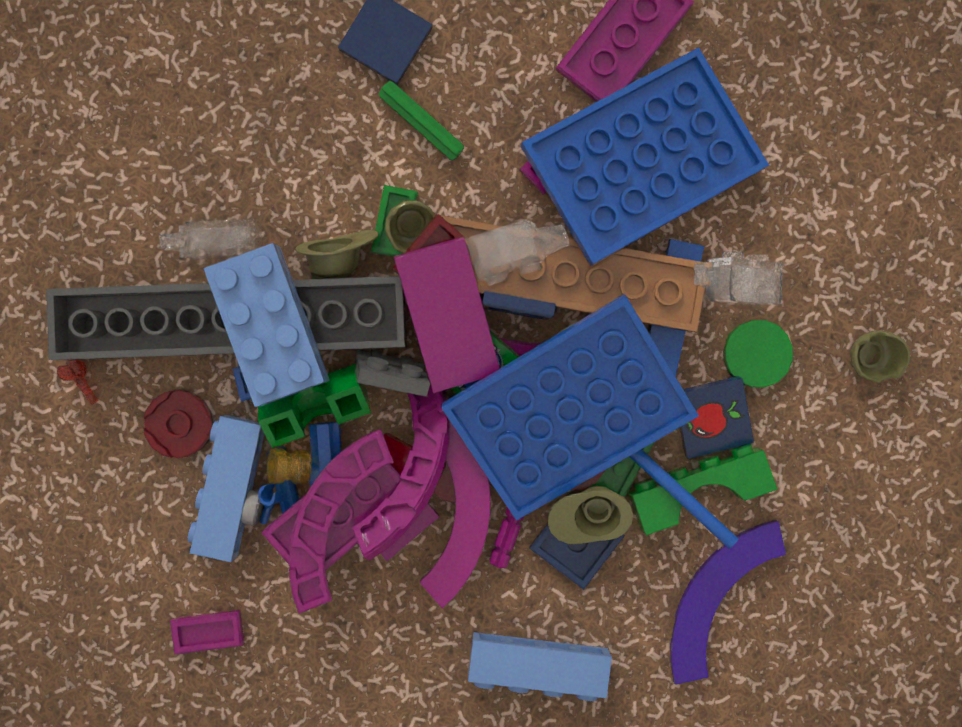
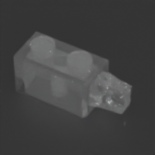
(214, 239)
(514, 248)
(741, 279)

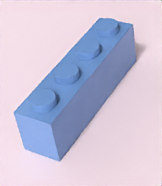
(229, 479)
(539, 666)

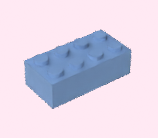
(266, 324)

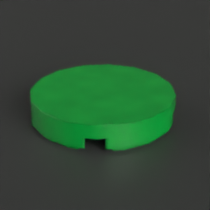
(758, 353)

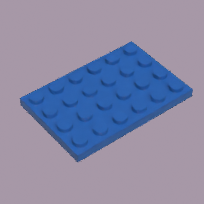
(644, 156)
(570, 408)

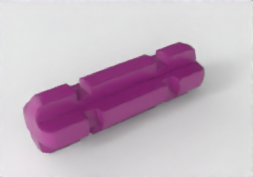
(505, 540)

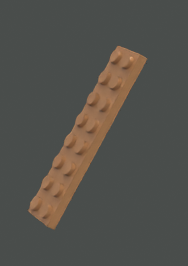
(655, 284)

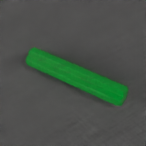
(421, 120)

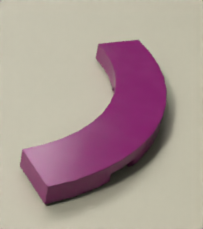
(417, 481)
(318, 512)
(469, 524)

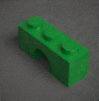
(341, 396)

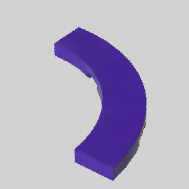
(707, 591)

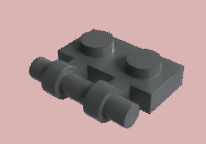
(391, 372)

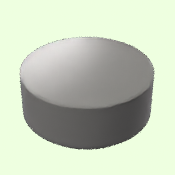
(252, 509)

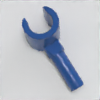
(269, 500)

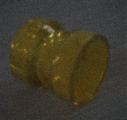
(289, 466)

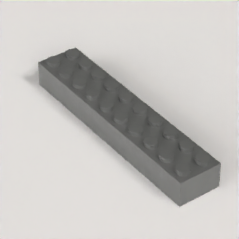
(188, 322)

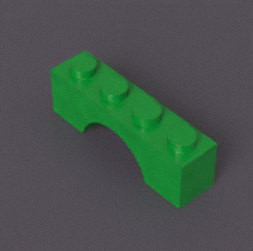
(744, 473)

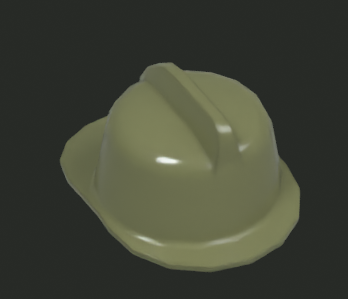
(335, 256)
(590, 516)

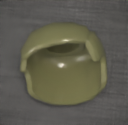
(406, 223)
(891, 359)

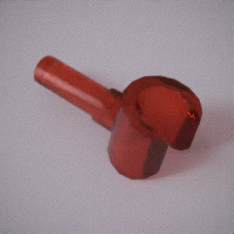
(76, 371)

